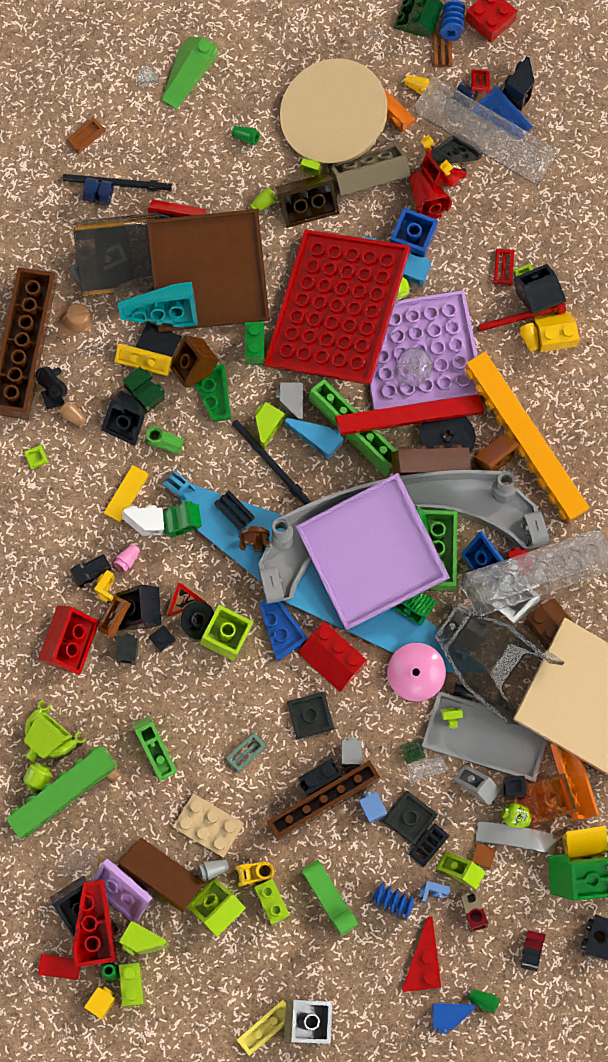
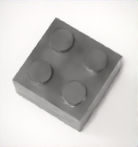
(308, 1021)

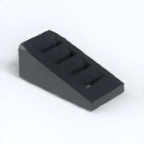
(441, 833)

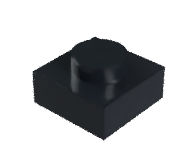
(162, 638)

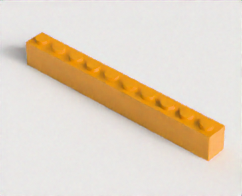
(532, 445)

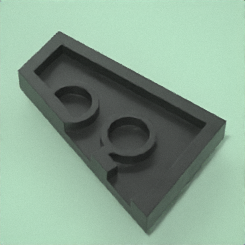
(455, 151)

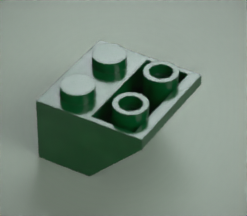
(418, 16)

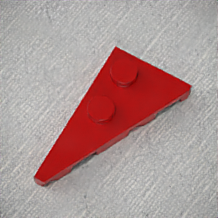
(424, 967)

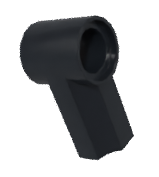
(89, 571)

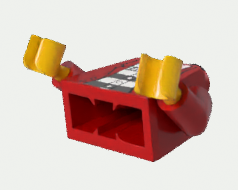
(440, 173)

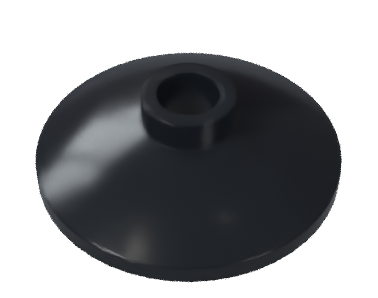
(203, 614)

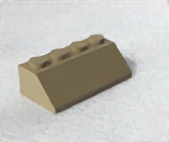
(371, 170)

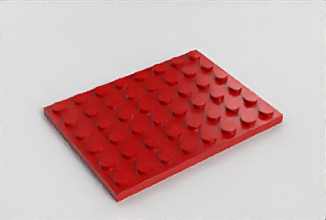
(337, 306)

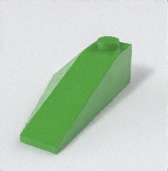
(189, 66)

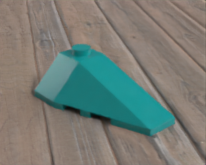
(165, 305)

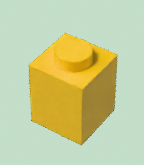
(100, 1002)

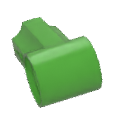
(166, 441)

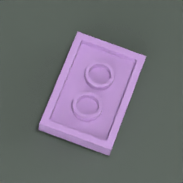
(123, 891)

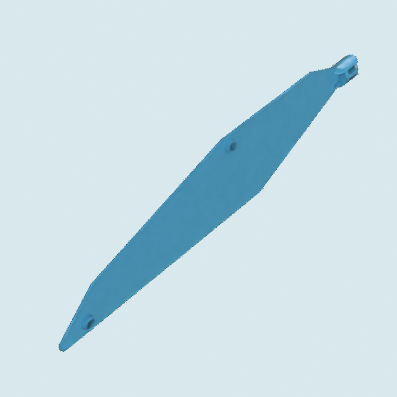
(387, 630)

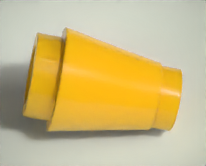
(416, 83)
(530, 336)

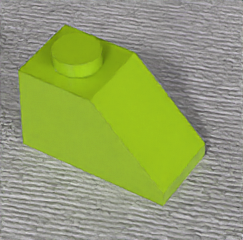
(268, 421)
(461, 870)

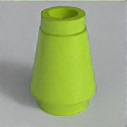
(264, 200)

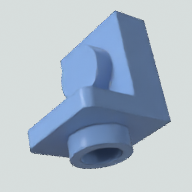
(437, 890)

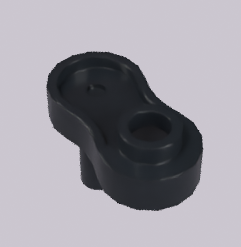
(48, 379)

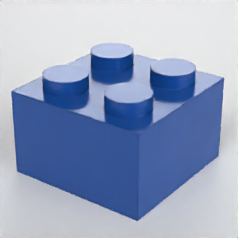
(415, 230)

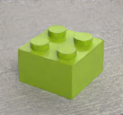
(226, 632)

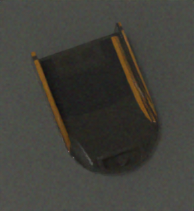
(114, 254)

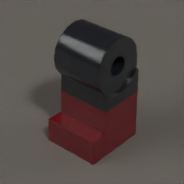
(532, 950)

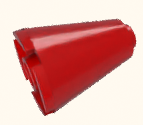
(428, 199)

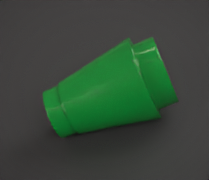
(246, 134)
(114, 976)
(484, 1000)

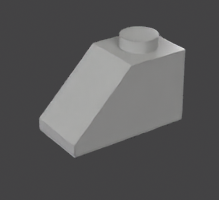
(291, 399)
(477, 784)

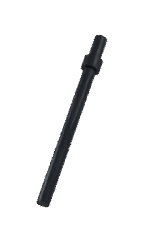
(152, 185)
(294, 488)

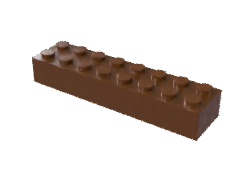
(24, 340)

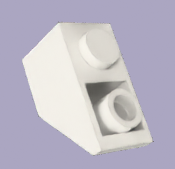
(145, 520)

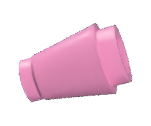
(125, 560)

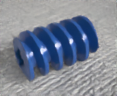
(452, 20)
(393, 900)

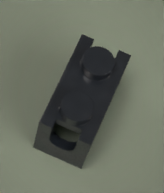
(319, 777)

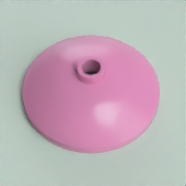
(431, 672)

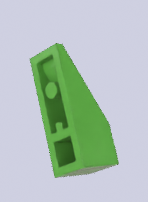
(154, 748)

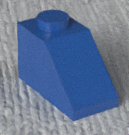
(448, 1016)

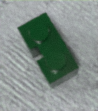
(142, 388)

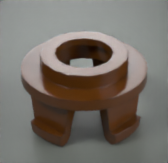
(254, 536)

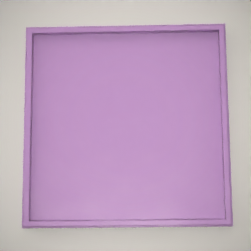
(372, 551)

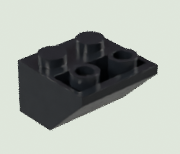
(520, 84)
(539, 289)

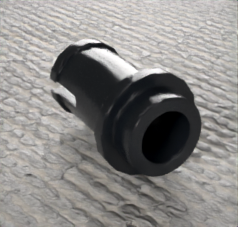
(460, 690)

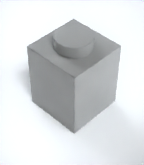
(351, 752)

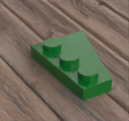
(216, 394)

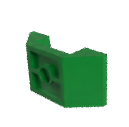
(578, 878)

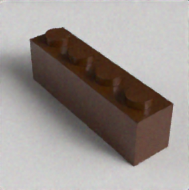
(423, 460)

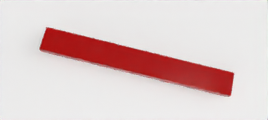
(409, 414)

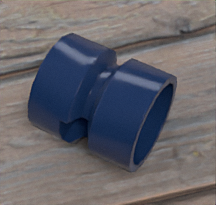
(98, 191)

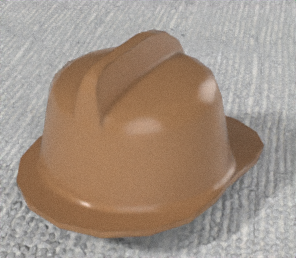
(74, 319)

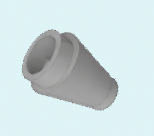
(212, 869)

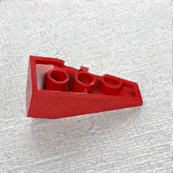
(94, 932)

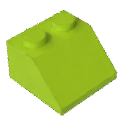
(216, 907)
(140, 940)

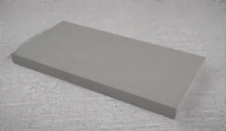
(484, 739)

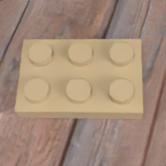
(208, 825)

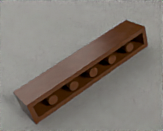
(323, 800)

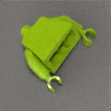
(46, 736)

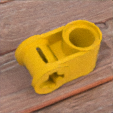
(253, 873)

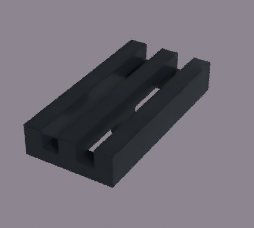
(223, 498)

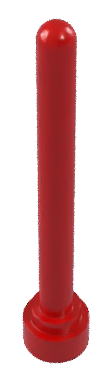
(561, 308)

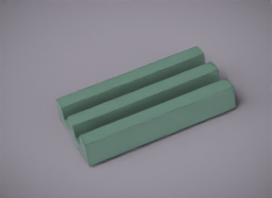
(242, 745)

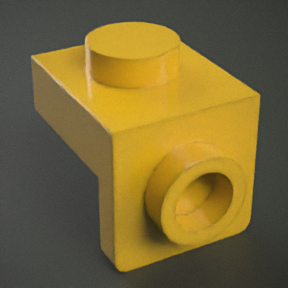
(103, 584)

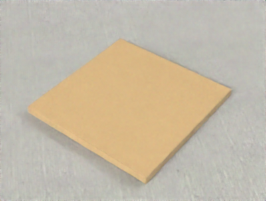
(571, 699)

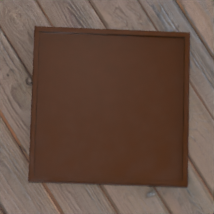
(220, 259)

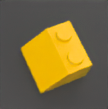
(556, 331)
(586, 843)

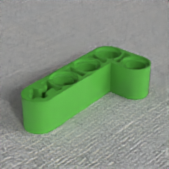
(329, 898)

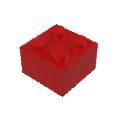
(491, 17)

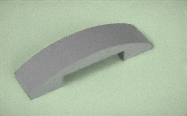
(516, 837)

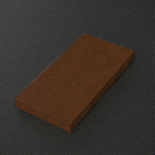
(161, 874)

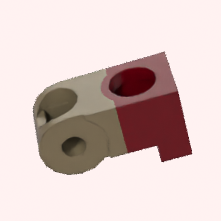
(474, 911)

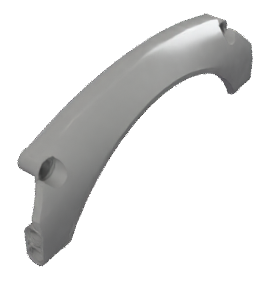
(472, 493)

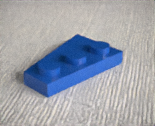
(282, 629)

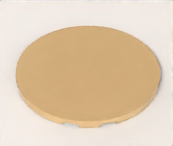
(333, 111)

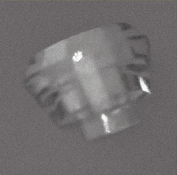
(146, 77)

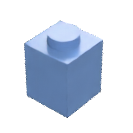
(372, 807)

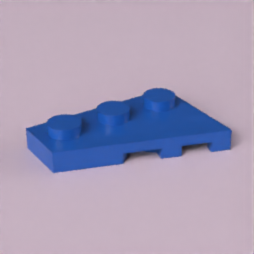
(503, 106)

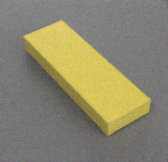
(263, 1029)

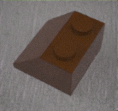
(193, 361)
(545, 621)

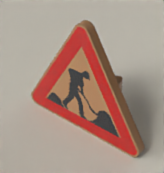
(181, 598)

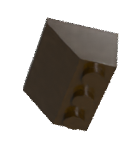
(307, 199)

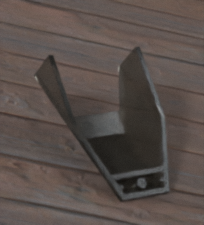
(486, 655)

